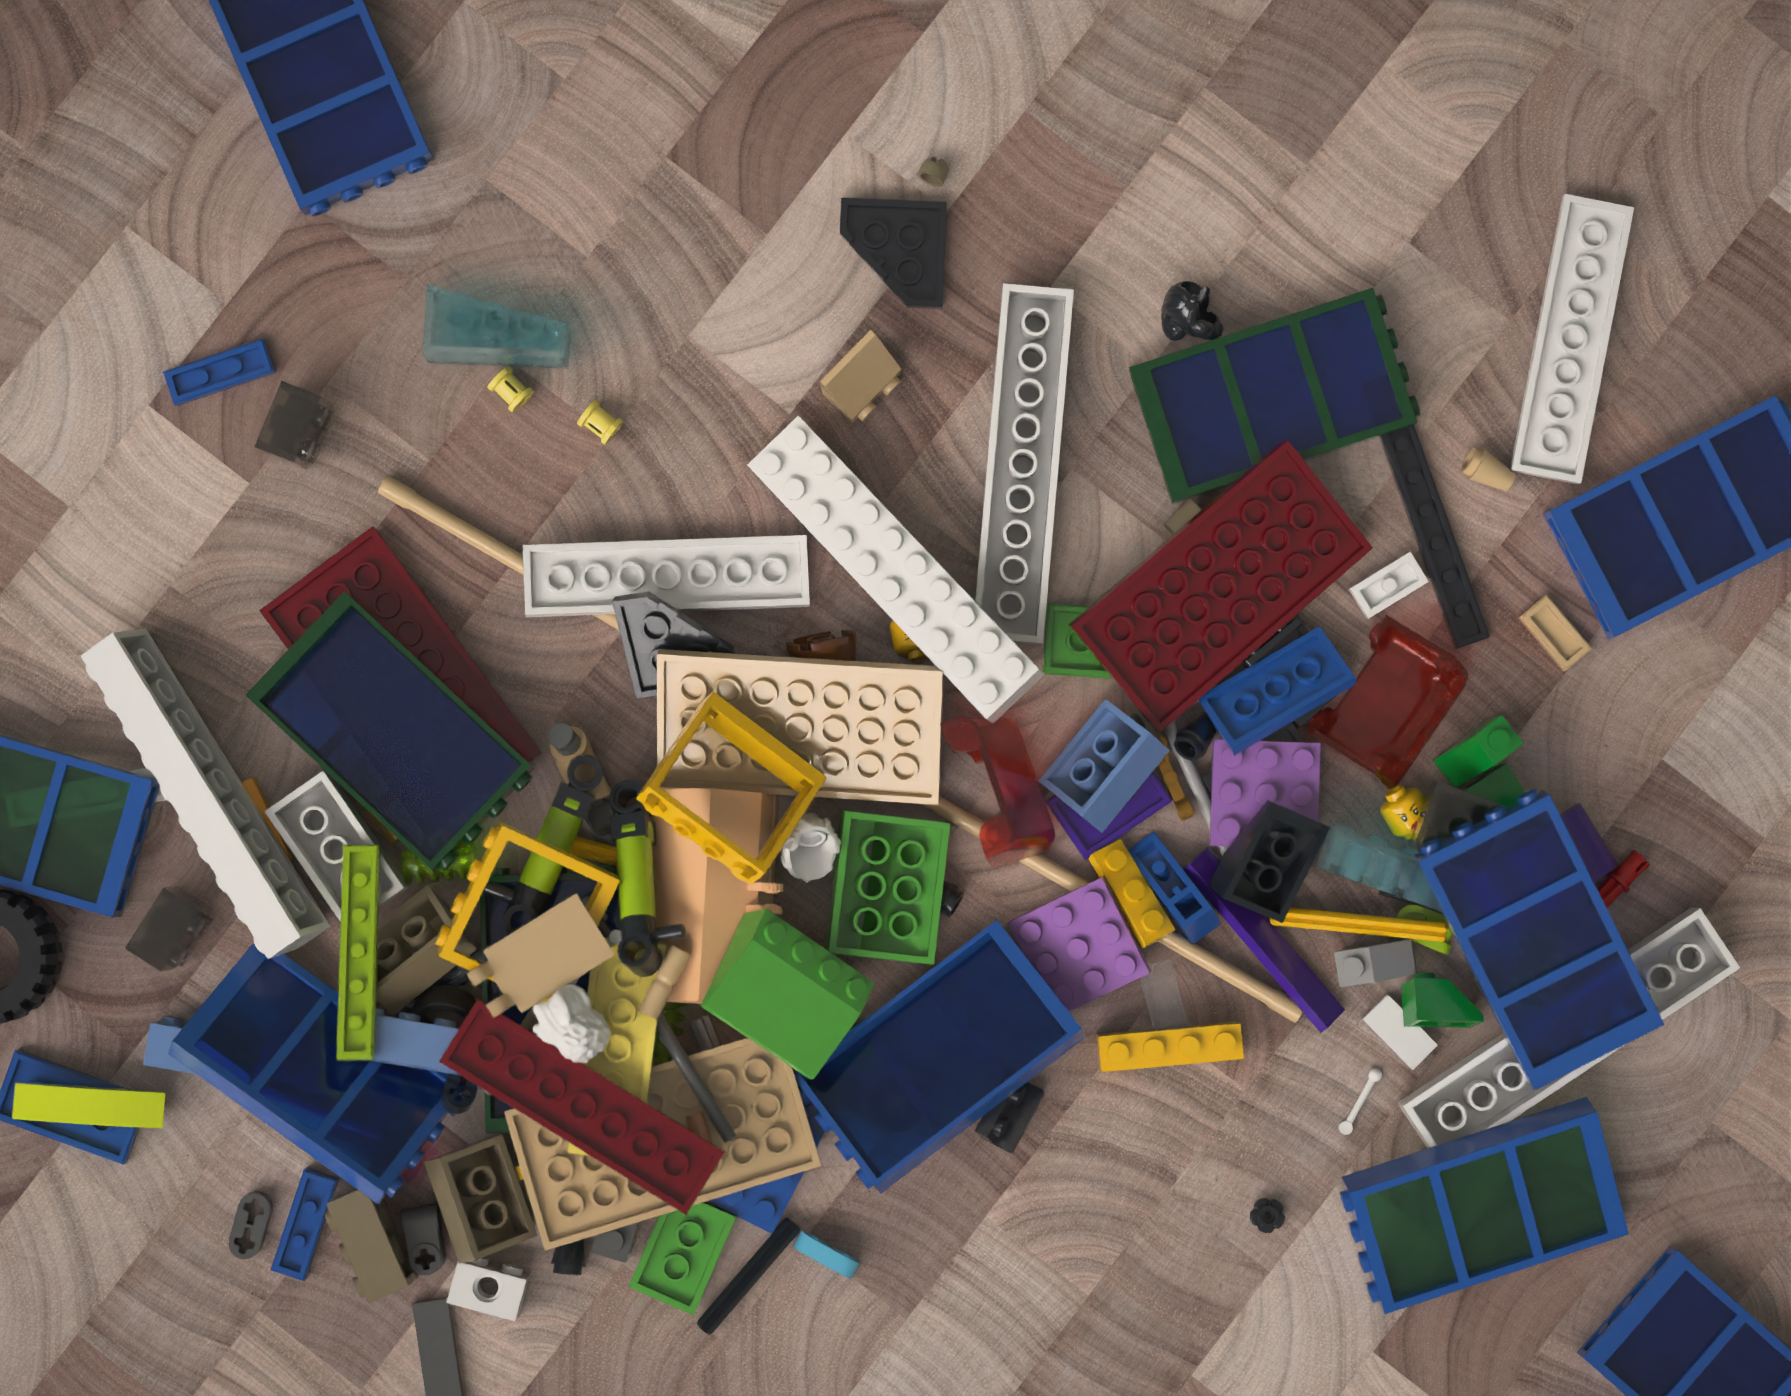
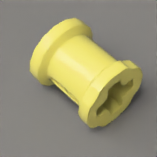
(510, 389)
(600, 422)

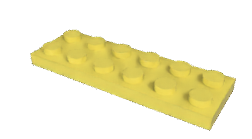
(631, 1044)

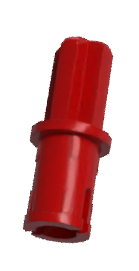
(1622, 877)

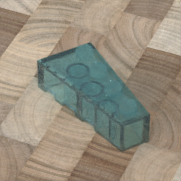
(489, 334)
(1374, 865)

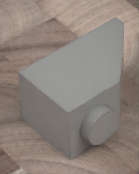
(1375, 962)

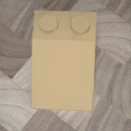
(861, 378)

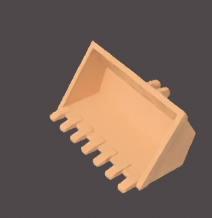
(703, 890)

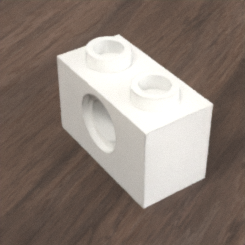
(467, 1291)

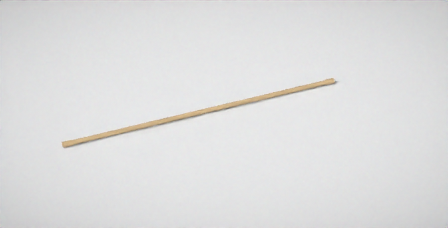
(1273, 998)

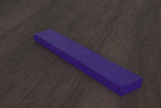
(1269, 948)

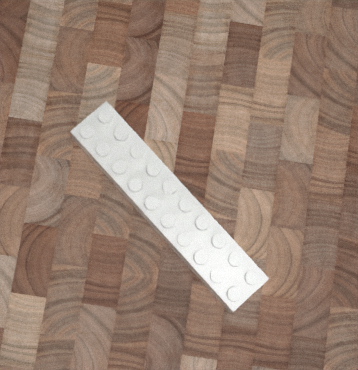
(1023, 458)
(896, 570)
(205, 792)
(1489, 1083)

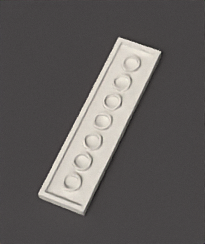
(1571, 339)
(681, 572)

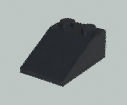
(1269, 861)

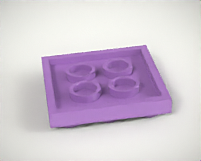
(1265, 771)
(1081, 944)

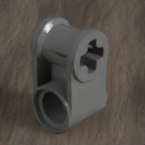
(423, 1231)

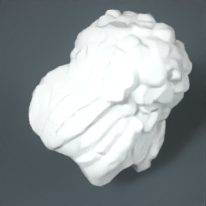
(810, 848)
(572, 1024)

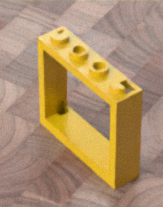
(764, 750)
(481, 871)

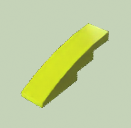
(88, 1105)

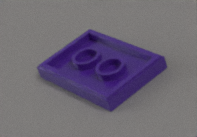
(1088, 840)

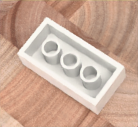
(316, 826)

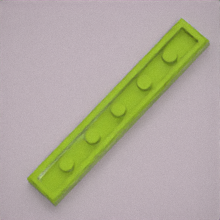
(358, 952)

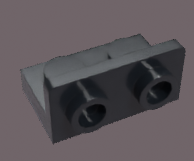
(1009, 1119)

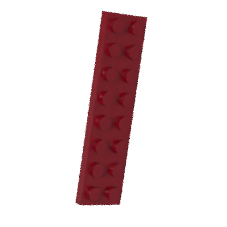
(582, 1107)

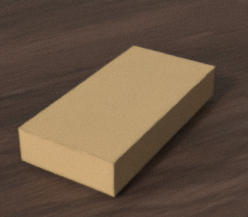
(1555, 633)

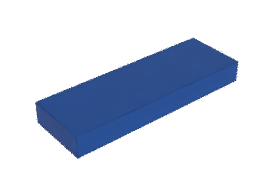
(219, 372)
(304, 1224)

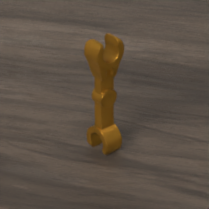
(1181, 802)

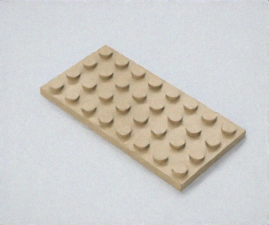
(853, 721)
(756, 1093)

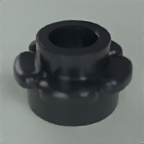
(1260, 1208)

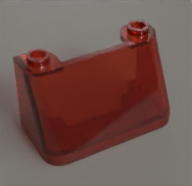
(1393, 705)
(1025, 820)

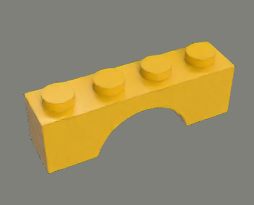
(1170, 1046)

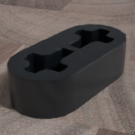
(447, 1097)

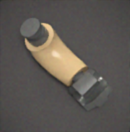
(566, 744)

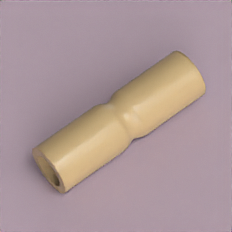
(662, 986)

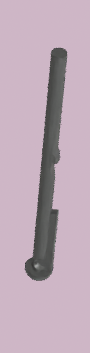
(684, 1063)

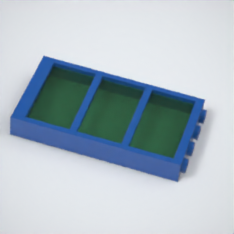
(70, 826)
(1484, 1205)

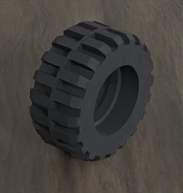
(37, 955)

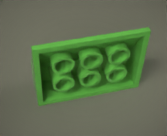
(887, 887)
(786, 992)

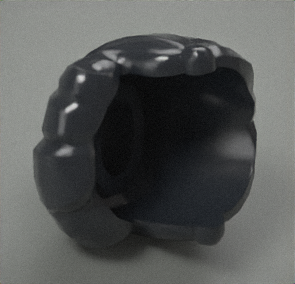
(1186, 313)

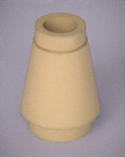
(1486, 469)

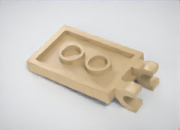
(543, 956)

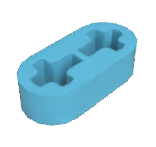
(826, 1254)

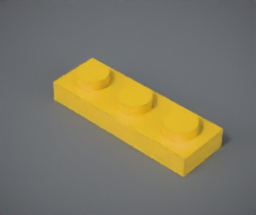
(1132, 893)

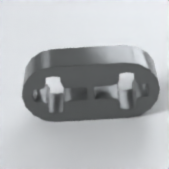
(258, 1228)

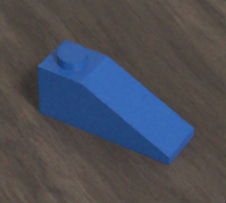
(1174, 888)

